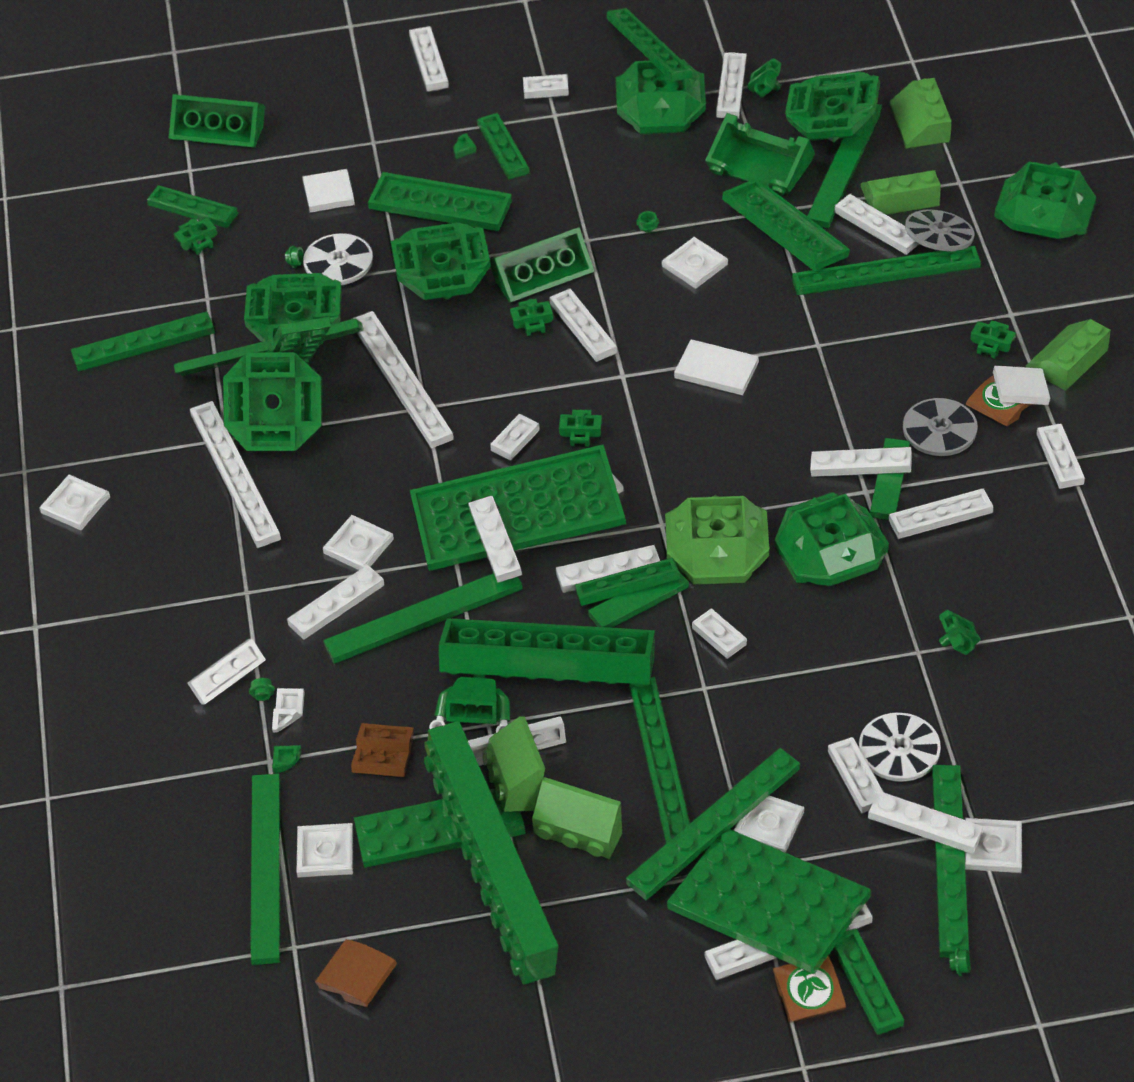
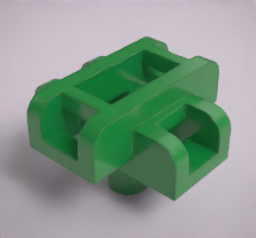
(764, 78)
(194, 232)
(530, 313)
(992, 334)
(580, 423)
(959, 632)

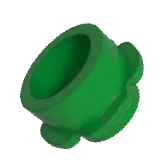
(647, 221)
(294, 256)
(261, 689)
(960, 961)

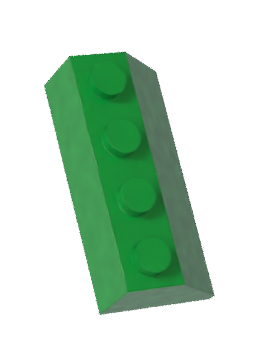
(216, 120)
(542, 265)

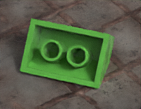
(921, 114)
(903, 192)
(1072, 352)
(514, 766)
(577, 818)

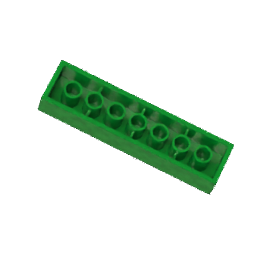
(547, 651)

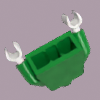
(473, 702)

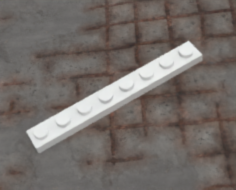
(403, 381)
(235, 474)

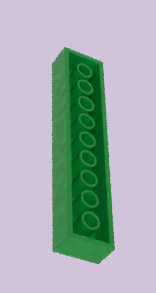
(491, 853)

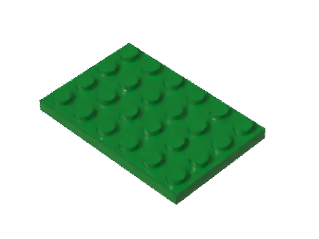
(769, 900)

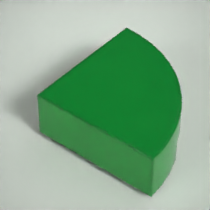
(464, 146)
(285, 757)

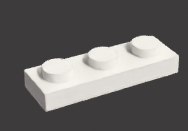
(1060, 456)
(226, 671)
(855, 772)

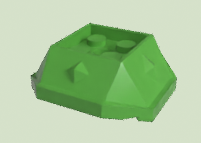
(717, 538)

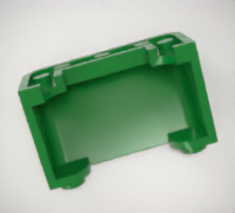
(755, 154)

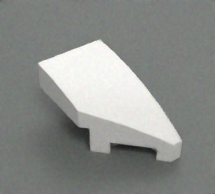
(288, 708)

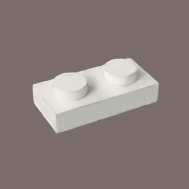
(545, 86)
(515, 437)
(719, 633)

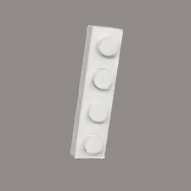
(428, 59)
(731, 84)
(875, 223)
(583, 325)
(861, 461)
(940, 513)
(495, 539)
(599, 567)
(335, 602)
(545, 734)
(925, 822)

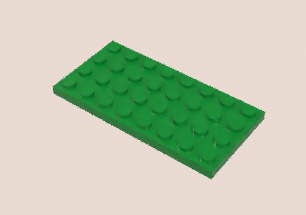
(535, 501)

